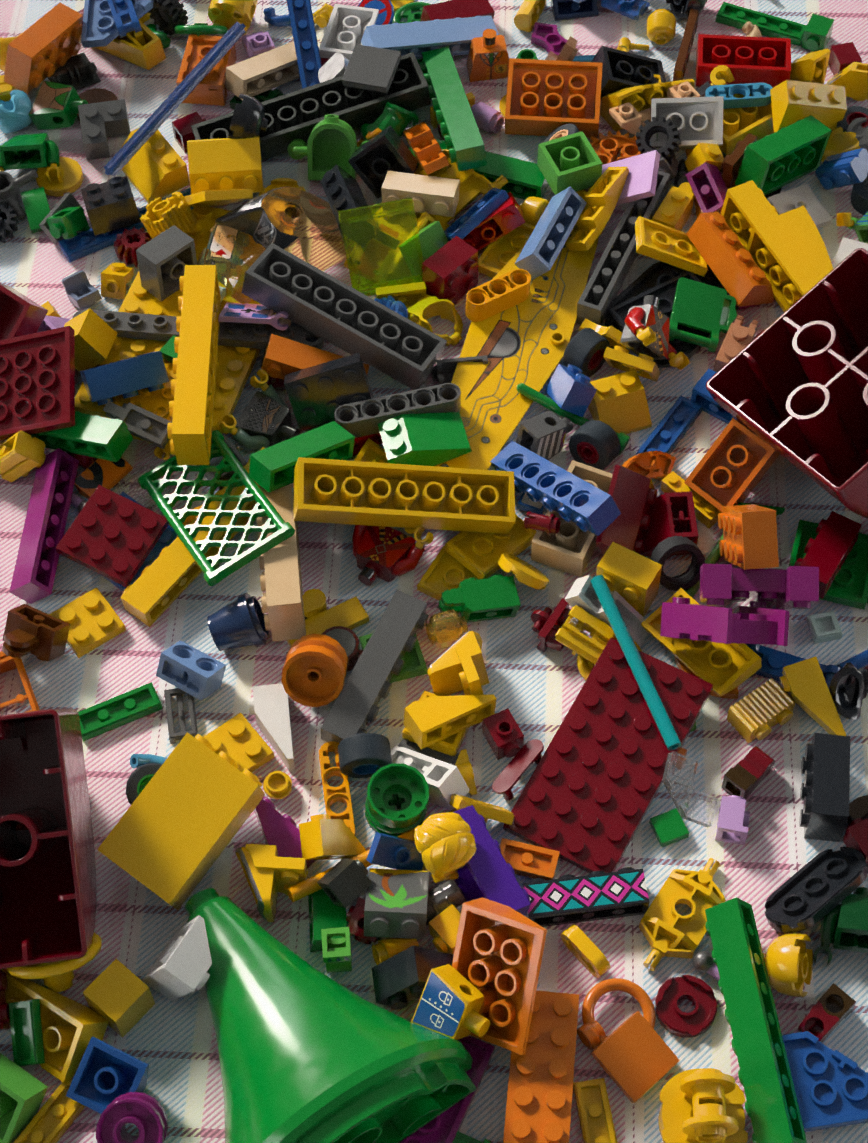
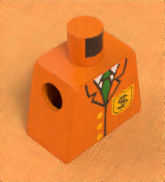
(488, 57)

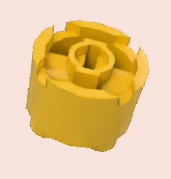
(231, 11)

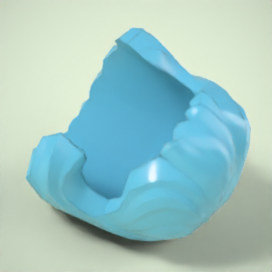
(15, 112)

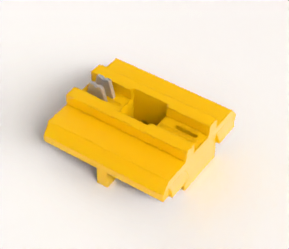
(579, 643)

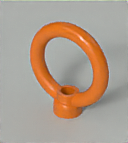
(591, 1031)

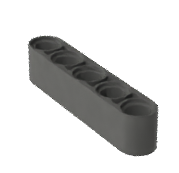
(364, 416)

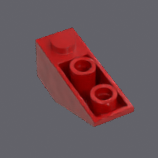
(497, 224)

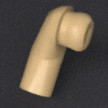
(751, 30)

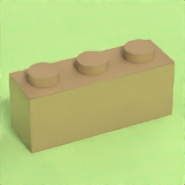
(428, 193)

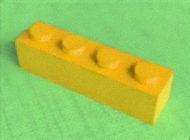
(704, 511)

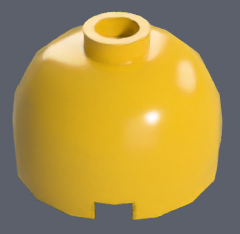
(789, 964)

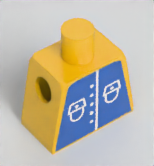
(450, 1005)

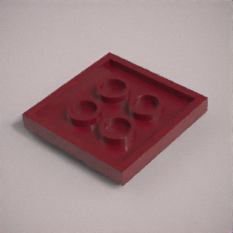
(112, 536)

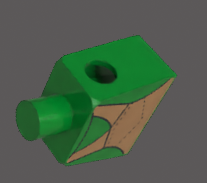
(55, 106)

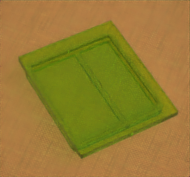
(382, 245)

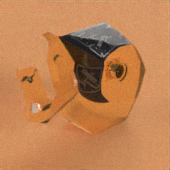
(281, 217)

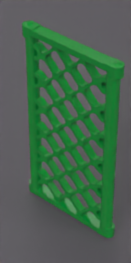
(176, 518)

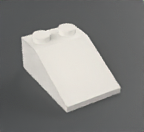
(695, 118)

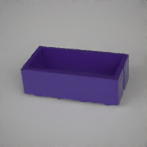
(487, 871)

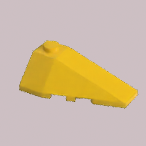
(638, 96)
(65, 1025)

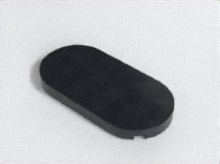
(815, 889)

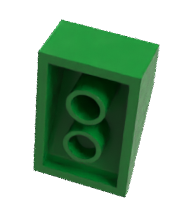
(424, 438)

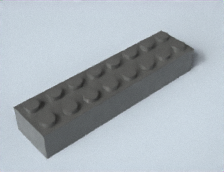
(343, 316)

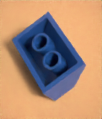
(125, 377)

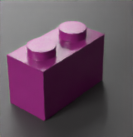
(708, 187)

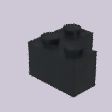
(405, 975)

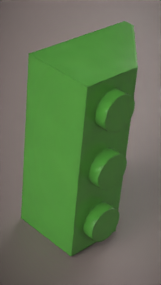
(19, 1099)

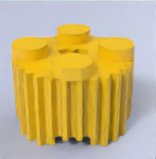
(169, 212)

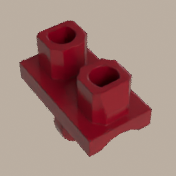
(550, 625)

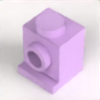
(732, 820)

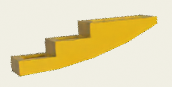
(600, 205)

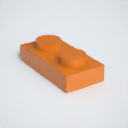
(530, 859)

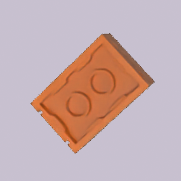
(212, 88)

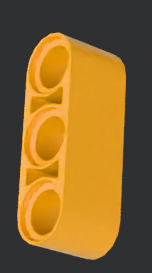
(498, 295)

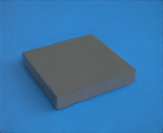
(371, 68)

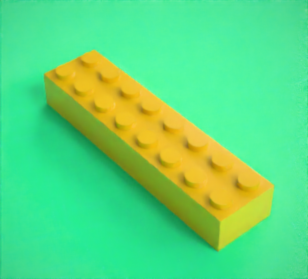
(195, 366)
(403, 495)

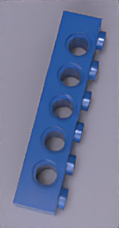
(557, 489)

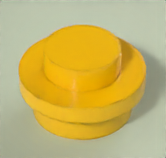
(277, 785)

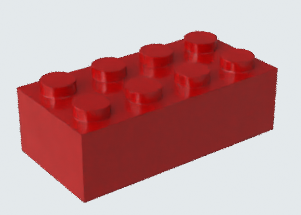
(747, 58)

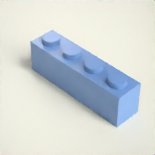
(551, 233)

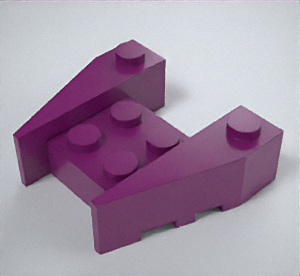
(791, 588)
(718, 624)

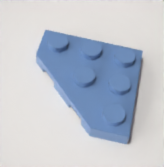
(99, 24)

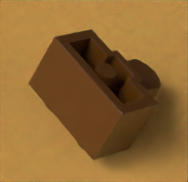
(35, 633)

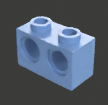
(190, 670)

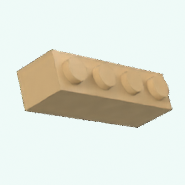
(263, 71)

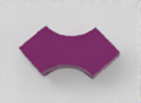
(548, 37)

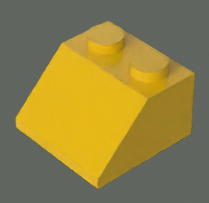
(621, 403)

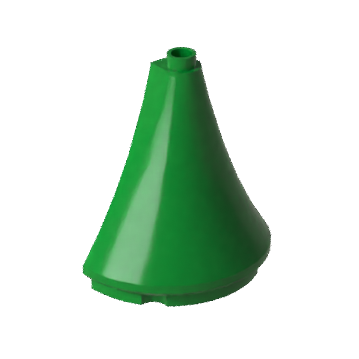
(309, 1054)

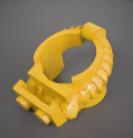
(432, 306)

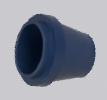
(238, 624)

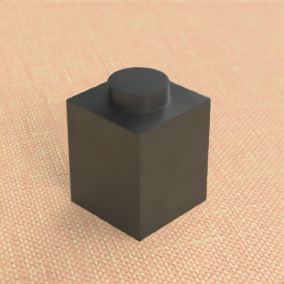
(345, 882)

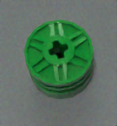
(401, 787)

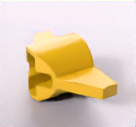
(465, 768)

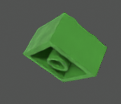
(569, 163)

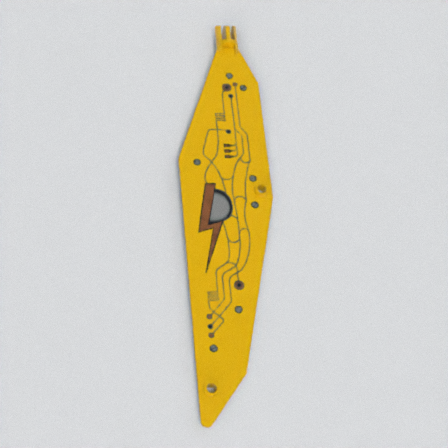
(520, 348)

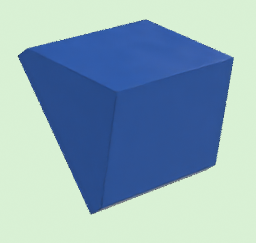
(106, 1075)

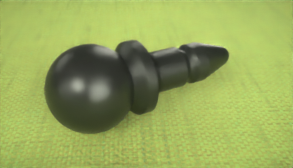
(681, 174)

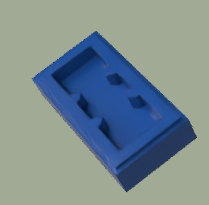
(394, 853)

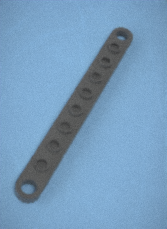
(230, 333)

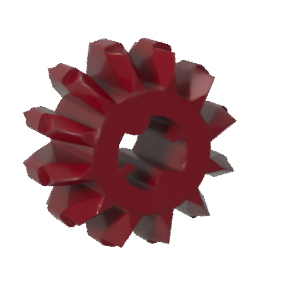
(128, 243)

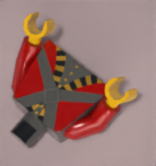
(648, 333)

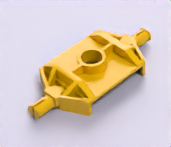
(677, 934)

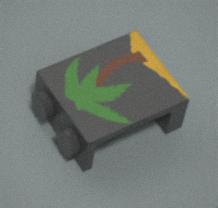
(396, 903)

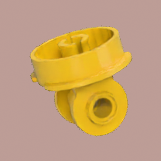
(702, 1108)

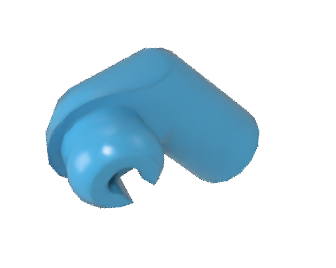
(141, 759)

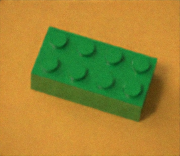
(784, 155)

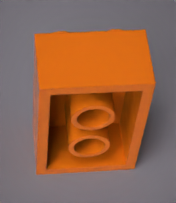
(732, 466)

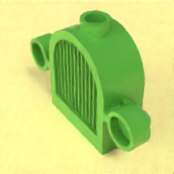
(328, 144)

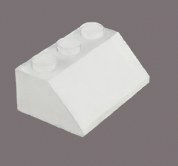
(346, 29)
(182, 962)

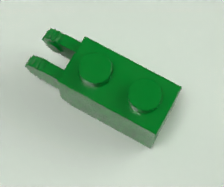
(483, 598)

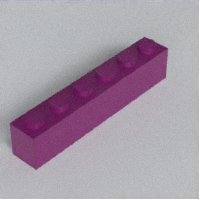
(44, 527)

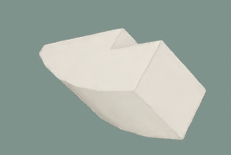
(584, 596)

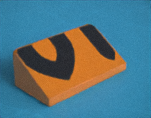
(101, 473)

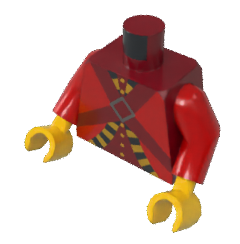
(386, 552)

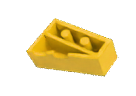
(137, 48)

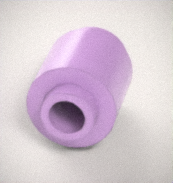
(487, 117)

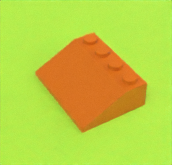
(551, 95)
(502, 959)

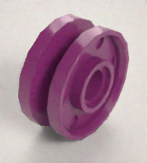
(135, 1109)

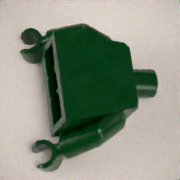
(845, 926)

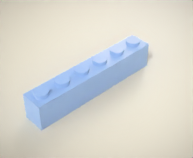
(428, 35)

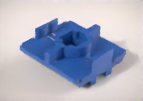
(627, 8)

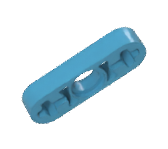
(754, 89)

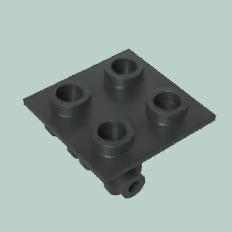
(76, 72)

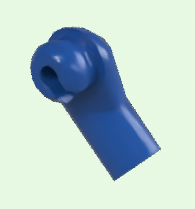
(276, 20)

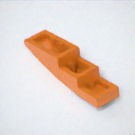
(425, 148)

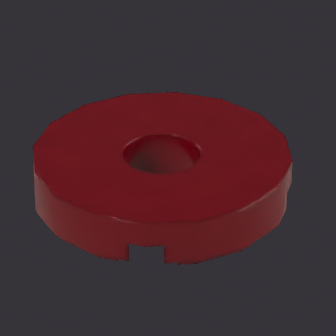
(681, 1023)

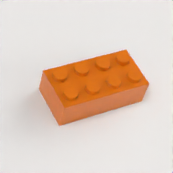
(43, 48)
(749, 536)

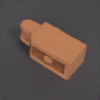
(735, 341)

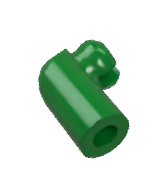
(163, 37)

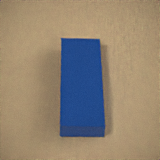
(476, 213)

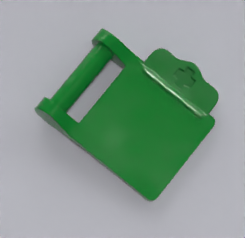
(703, 309)

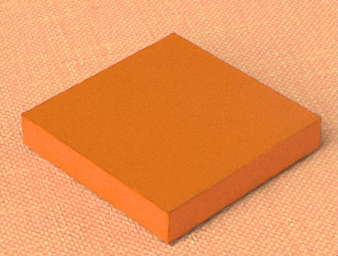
(635, 1057)

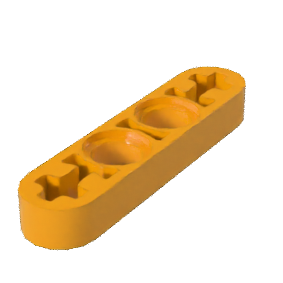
(335, 794)

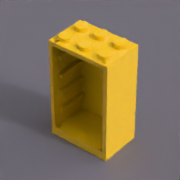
(183, 819)

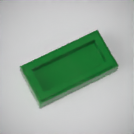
(26, 1032)

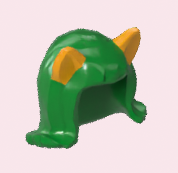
(392, 115)

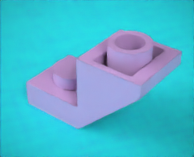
(257, 43)

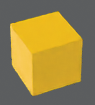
(92, 339)
(119, 997)

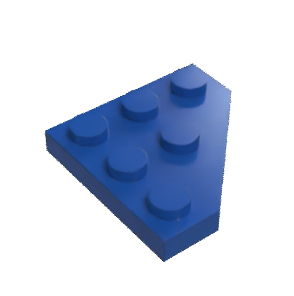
(826, 1084)

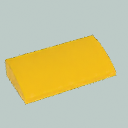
(717, 663)

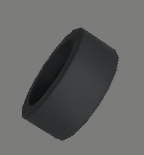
(691, 575)

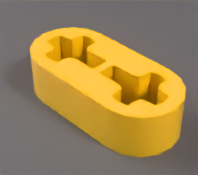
(585, 951)

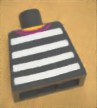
(544, 434)

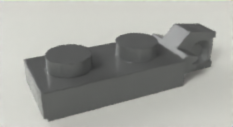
(140, 422)

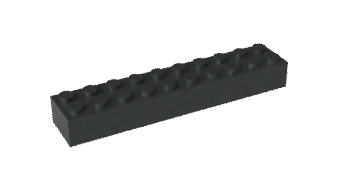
(298, 112)

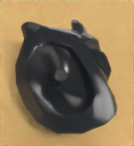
(848, 691)

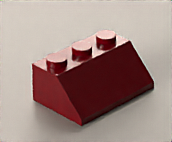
(633, 497)

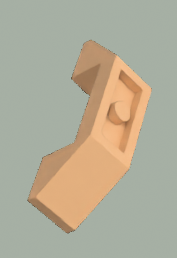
(631, 120)

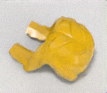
(444, 845)

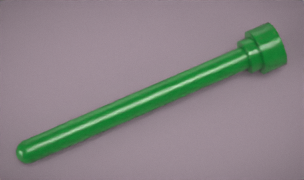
(551, 405)

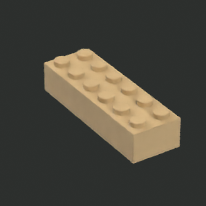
(282, 574)

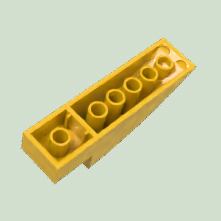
(781, 245)

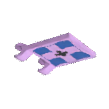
(252, 314)

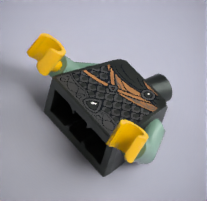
(263, 420)

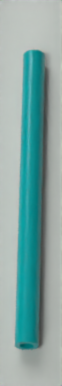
(636, 663)

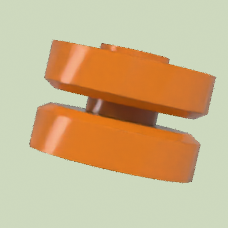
(315, 670)

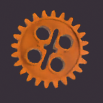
(609, 146)

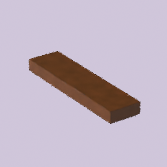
(686, 45)

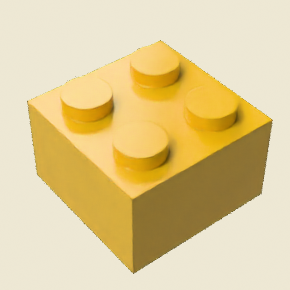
(631, 576)

